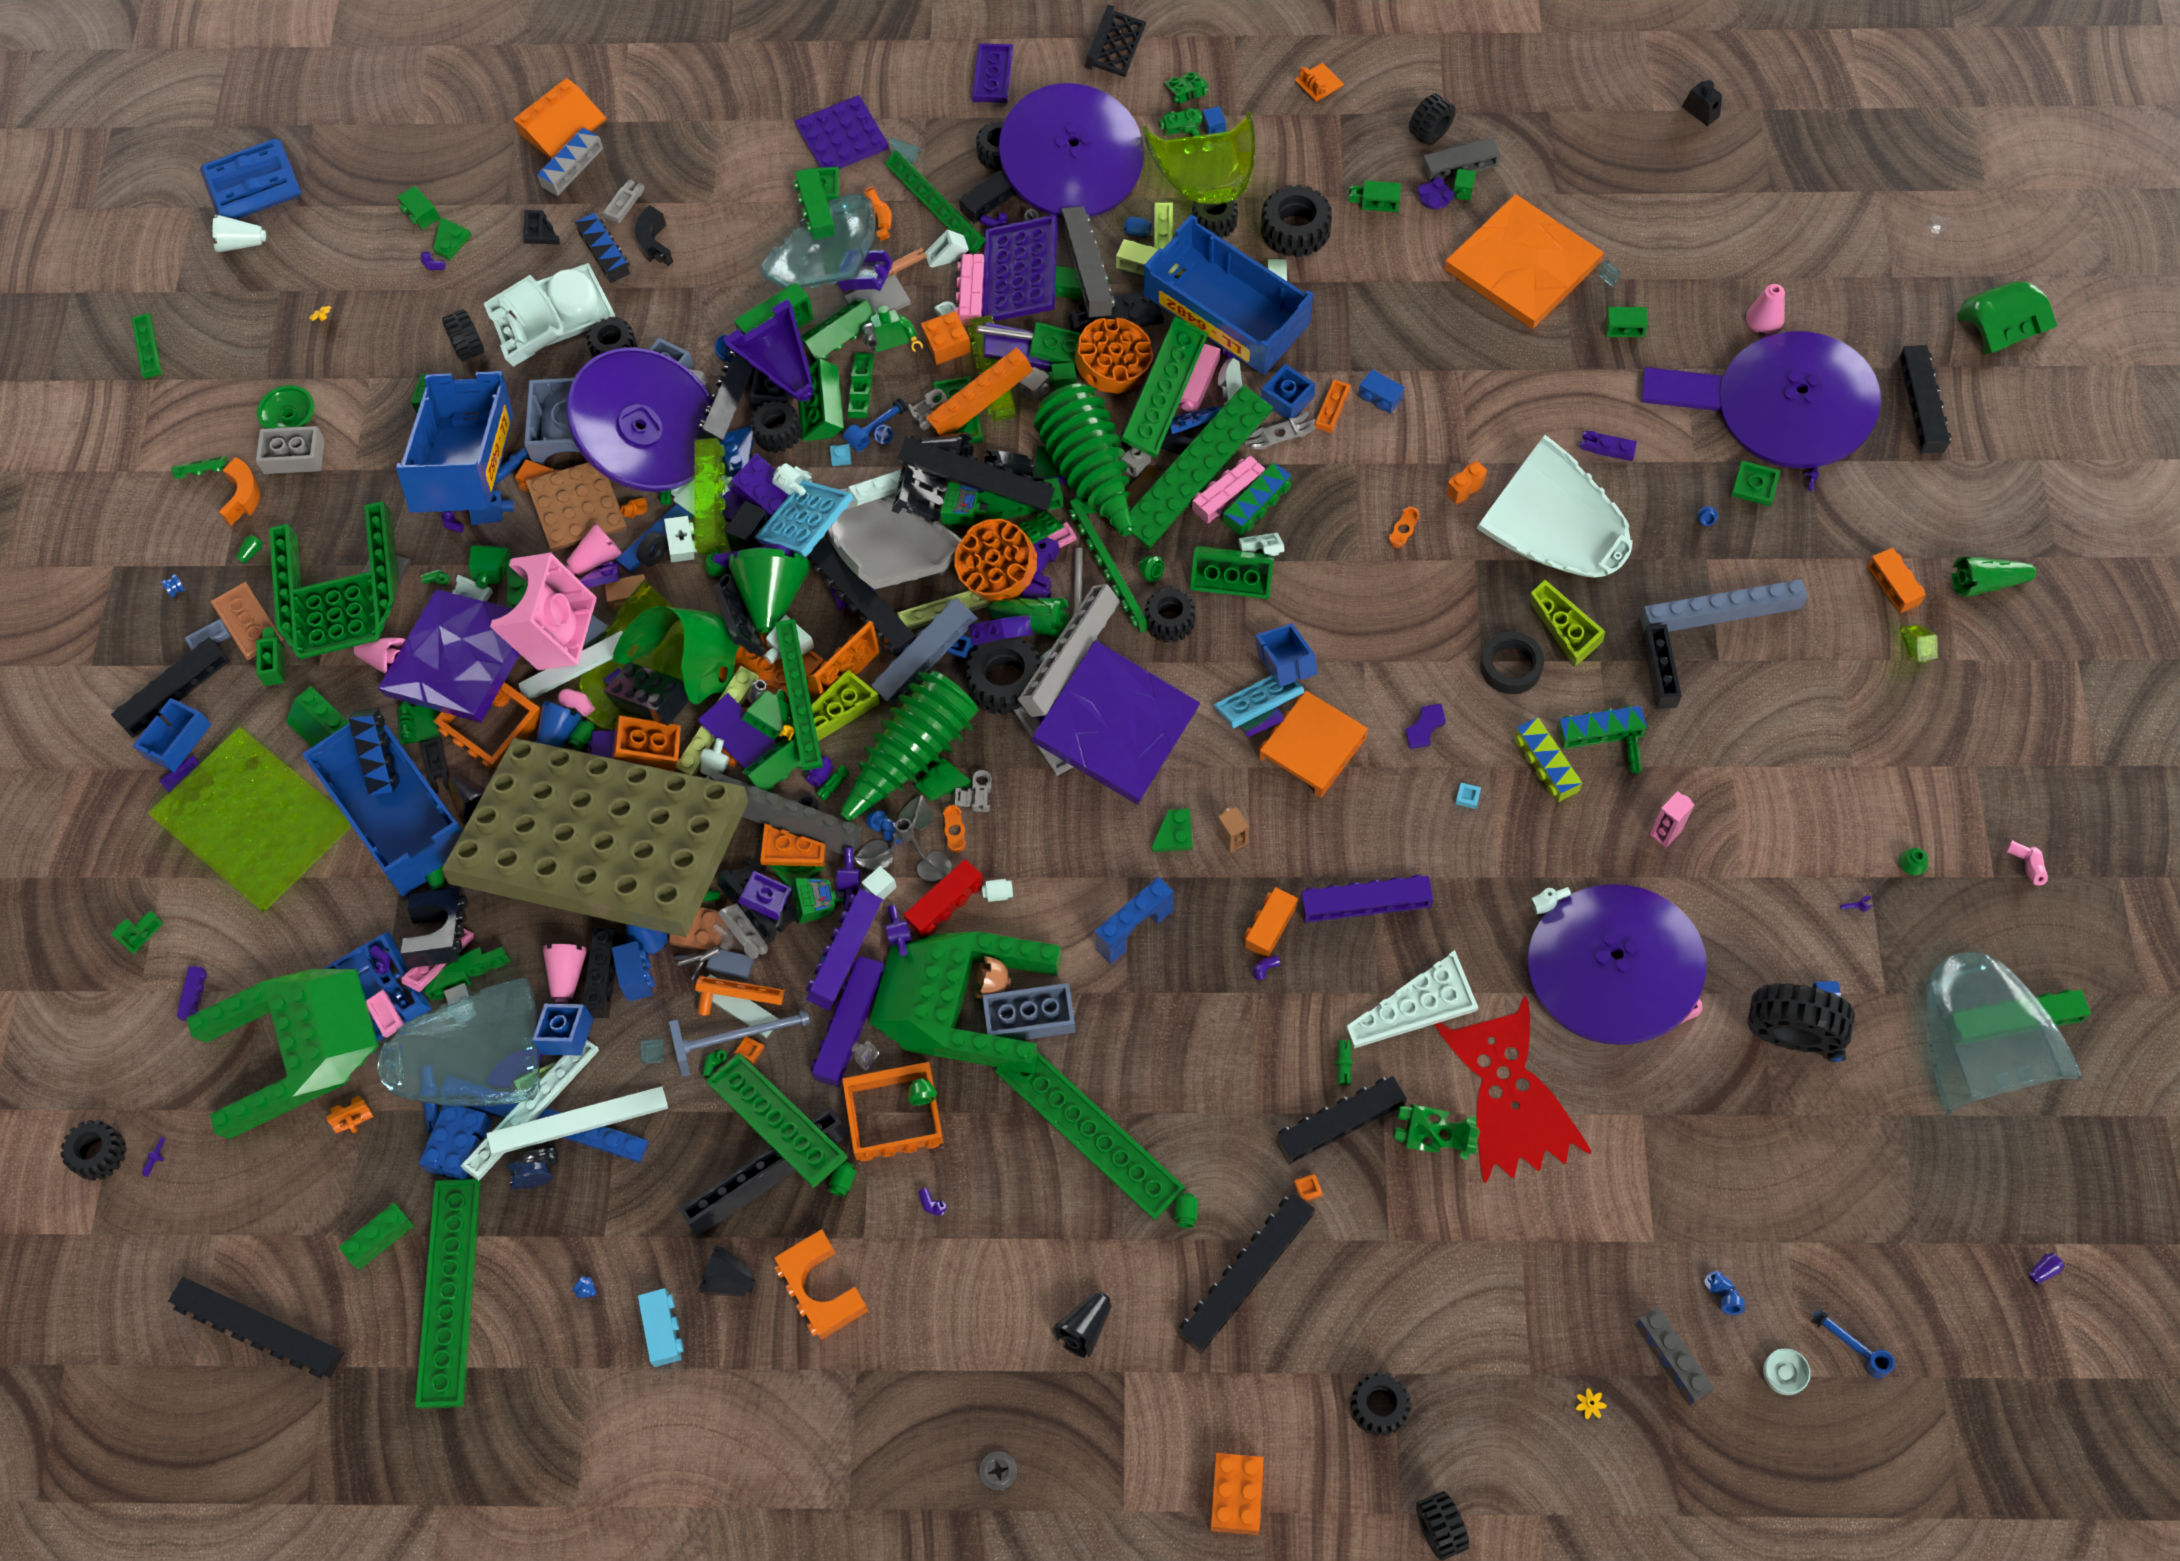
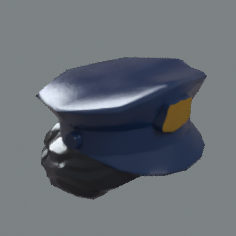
(532, 1168)

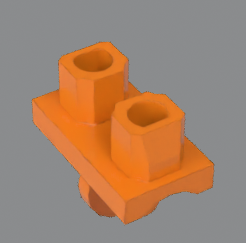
(349, 1117)

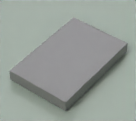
(891, 295)

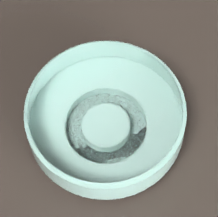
(1786, 1371)

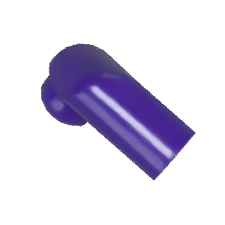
(990, 222)
(931, 1206)

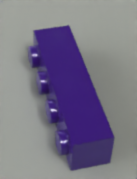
(191, 992)

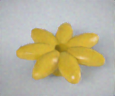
(320, 314)
(1589, 1409)

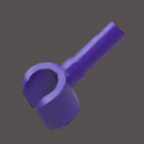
(1861, 905)

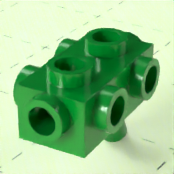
(1184, 121)

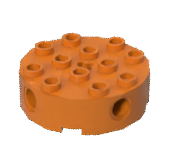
(1113, 355)
(996, 560)

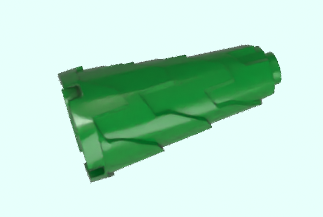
(1984, 575)
(1045, 614)

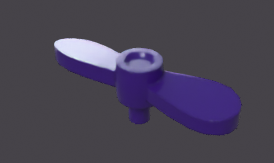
(1813, 476)
(153, 1157)

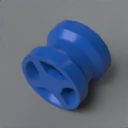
(886, 434)
(173, 585)

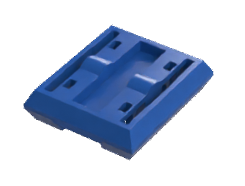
(250, 180)
(373, 983)

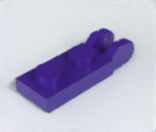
(1608, 445)

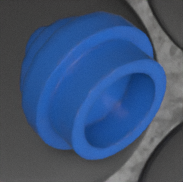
(1707, 516)
(584, 1287)

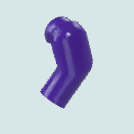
(430, 264)
(449, 522)
(383, 958)
(1262, 966)

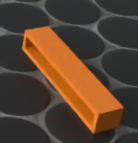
(980, 393)

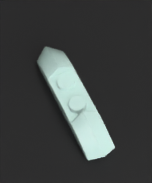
(1230, 378)

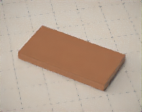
(243, 617)

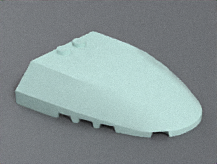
(1559, 516)

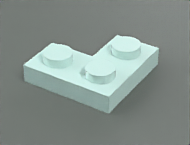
(1269, 543)

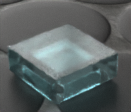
(1609, 273)
(652, 1051)

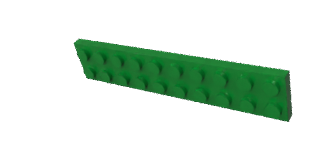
(1197, 465)
(1096, 1136)
(448, 1294)

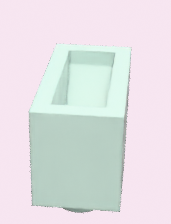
(946, 249)

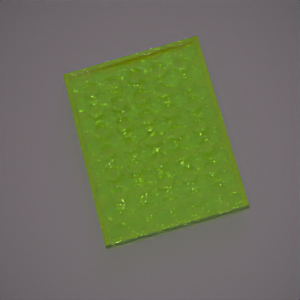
(251, 819)

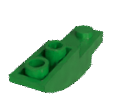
(468, 965)

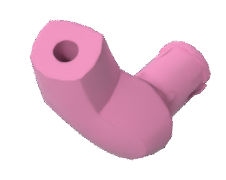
(574, 699)
(2033, 861)

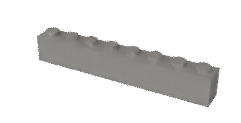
(1068, 650)

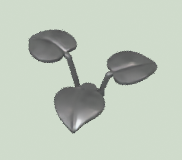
(913, 816)

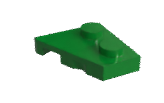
(450, 239)

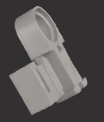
(926, 407)
(977, 796)

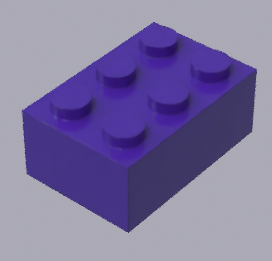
(755, 485)

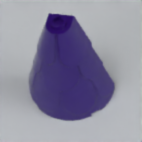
(776, 352)

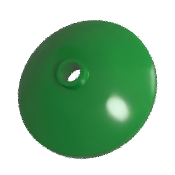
(286, 408)

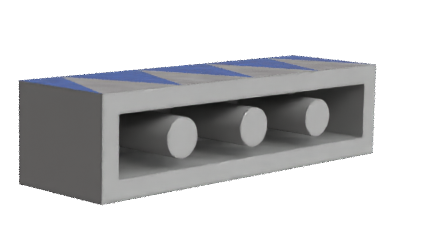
(570, 161)

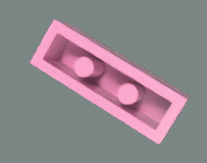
(1672, 819)

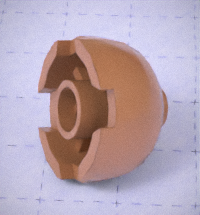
(991, 977)

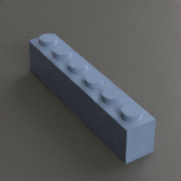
(924, 650)

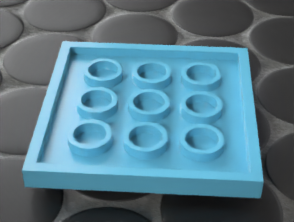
(804, 518)

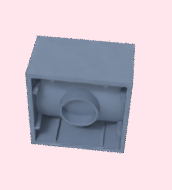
(546, 419)

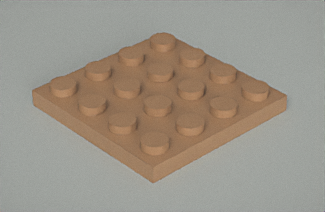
(572, 503)

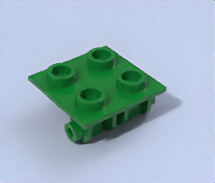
(1182, 87)
(1041, 526)
(416, 724)

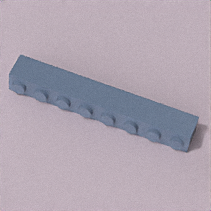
(1726, 606)

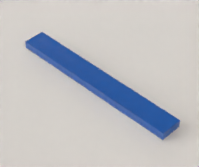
(629, 560)

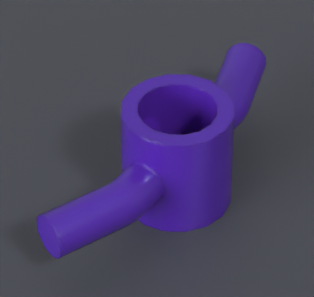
(848, 878)
(897, 931)

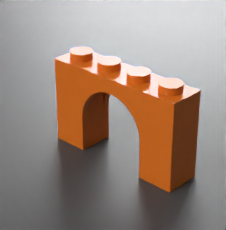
(823, 1316)

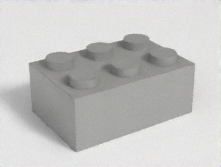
(290, 450)

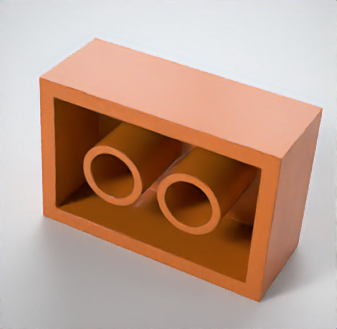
(646, 743)
(1237, 1494)

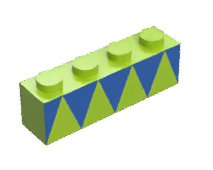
(1547, 760)

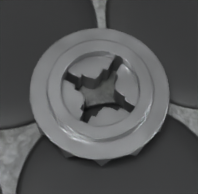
(988, 1465)

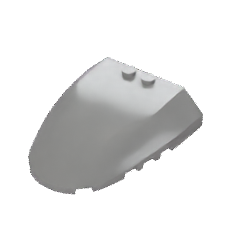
(890, 546)

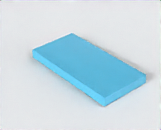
(1256, 700)

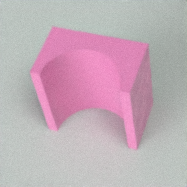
(551, 617)

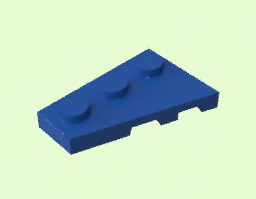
(1193, 419)
(738, 448)

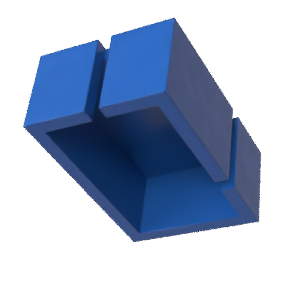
(1286, 654)
(172, 744)
(454, 1141)

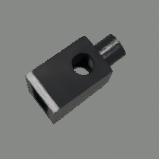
(1704, 102)

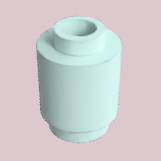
(997, 890)

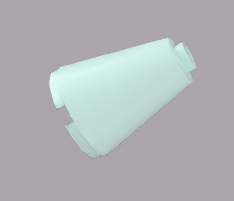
(236, 234)

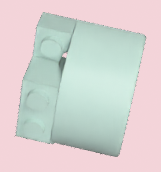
(535, 323)

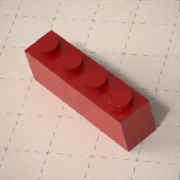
(944, 899)

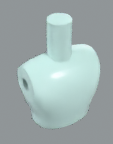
(713, 759)
(1548, 899)

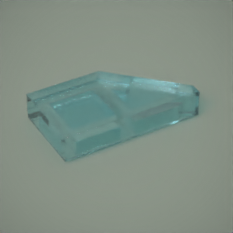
(909, 151)

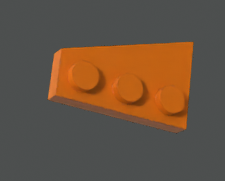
(787, 849)

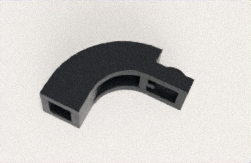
(646, 229)

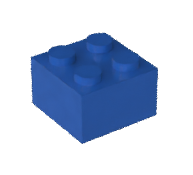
(1288, 392)
(633, 971)
(562, 1029)

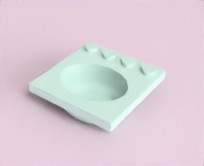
(576, 299)

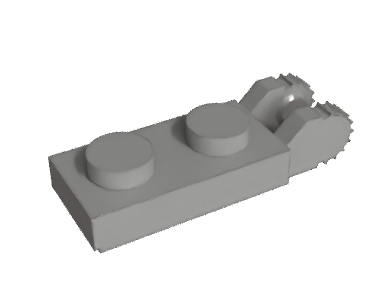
(623, 201)
(743, 930)

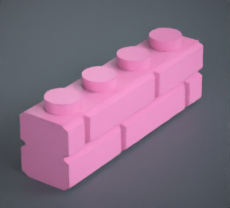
(970, 287)
(1226, 490)

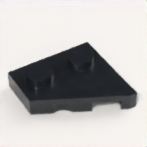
(538, 229)

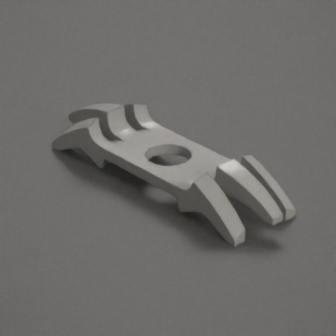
(1291, 430)

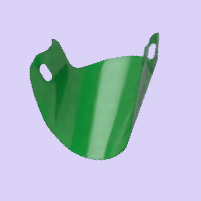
(705, 646)

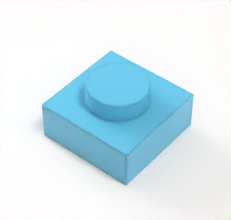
(840, 455)

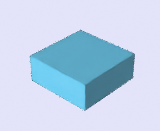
(1468, 795)

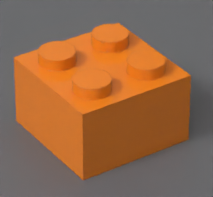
(946, 337)

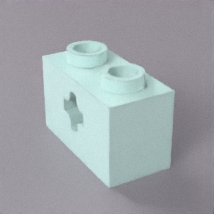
(675, 529)

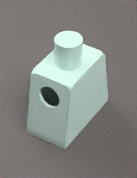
(773, 654)

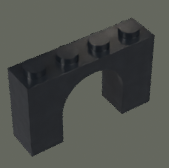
(443, 944)

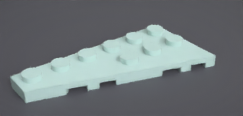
(1424, 1001)

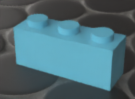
(660, 1327)

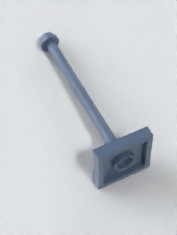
(684, 1047)

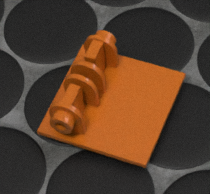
(1318, 81)

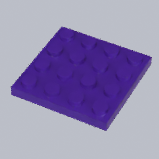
(841, 134)

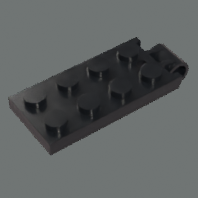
(1132, 307)
(737, 616)

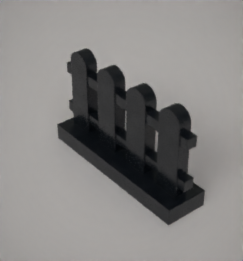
(905, 488)
(733, 884)

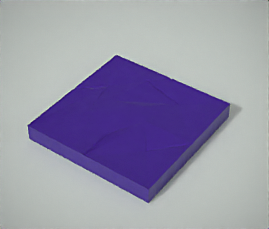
(452, 658)
(1115, 722)

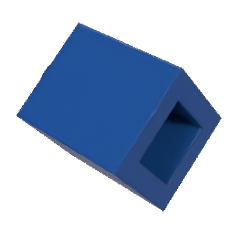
(1213, 120)

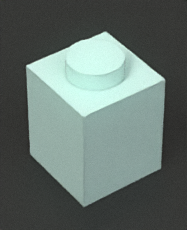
(879, 883)

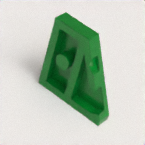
(942, 781)
(1175, 832)

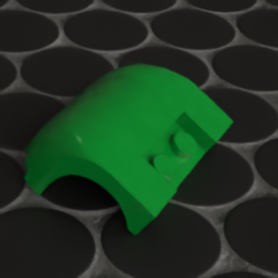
(2008, 314)

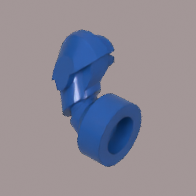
(878, 821)
(1731, 1302)

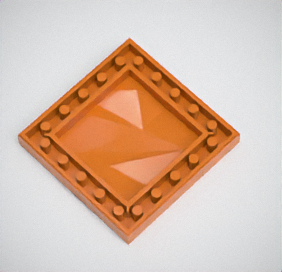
(1524, 261)

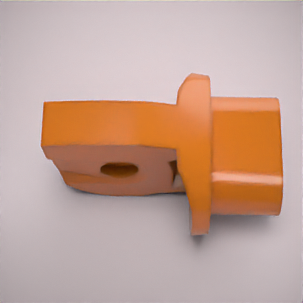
(634, 507)

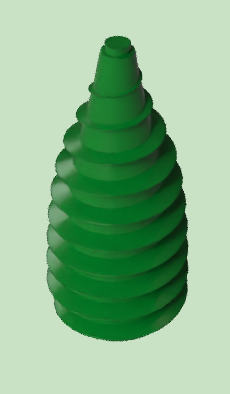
(1086, 450)
(911, 740)

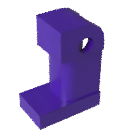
(1046, 551)

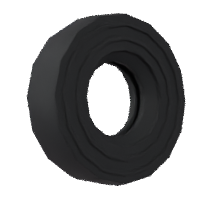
(657, 553)

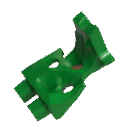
(1462, 1134)

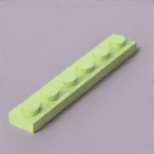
(738, 689)

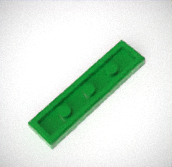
(146, 345)

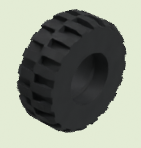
(1801, 1018)

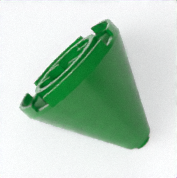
(768, 583)

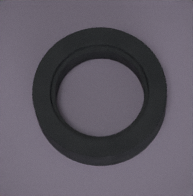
(1517, 641)

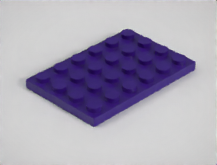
(1020, 268)

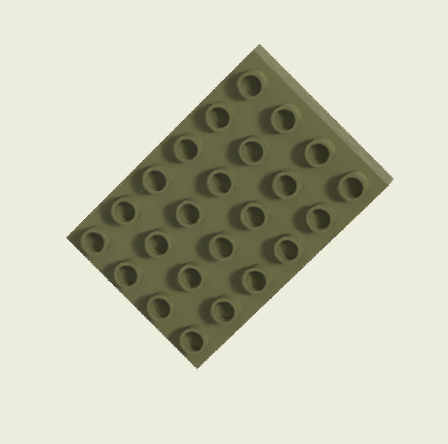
(597, 836)

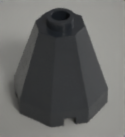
(1004, 459)
(726, 1276)

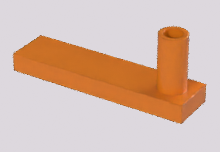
(710, 986)

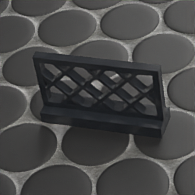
(1100, 41)

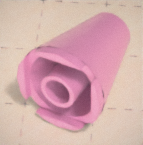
(1767, 311)
(592, 552)
(380, 653)
(563, 970)

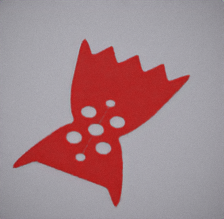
(1508, 1132)

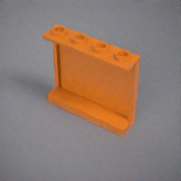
(1314, 742)

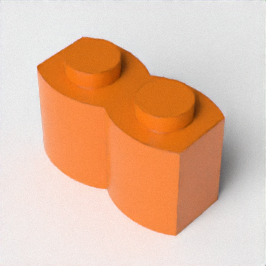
(1466, 482)

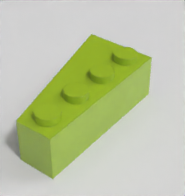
(1566, 622)
(842, 704)

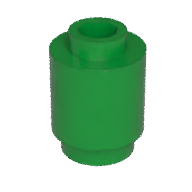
(581, 735)
(842, 1179)
(1186, 1210)

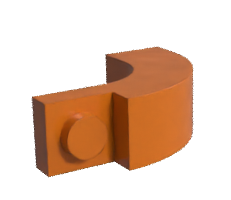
(247, 491)

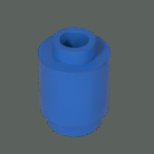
(1137, 226)

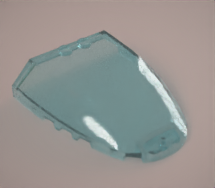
(829, 258)
(1989, 1032)
(468, 1051)

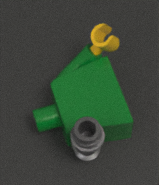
(888, 330)
(769, 711)

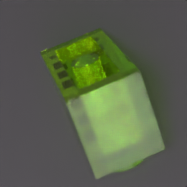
(1920, 643)

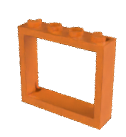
(522, 731)
(887, 1078)

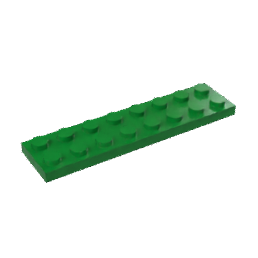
(1164, 387)
(776, 1120)

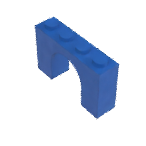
(1152, 901)

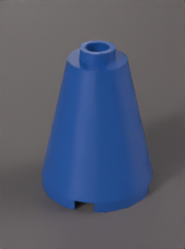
(556, 724)
(649, 939)

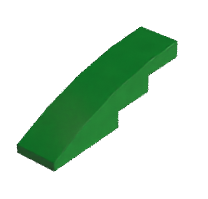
(861, 385)

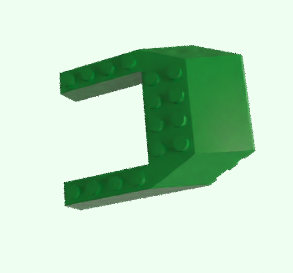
(340, 610)
(926, 991)
(320, 1033)

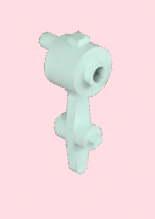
(790, 478)

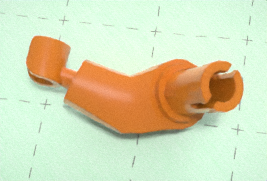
(882, 213)

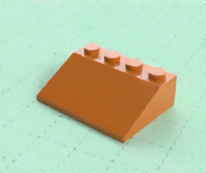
(557, 118)
(853, 655)

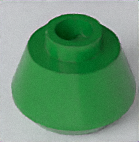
(712, 568)
(1151, 568)
(1914, 861)
(921, 1092)

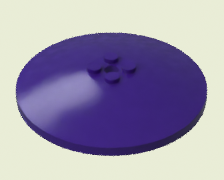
(1058, 175)
(629, 389)
(1796, 427)
(1611, 997)

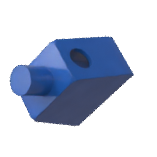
(495, 510)

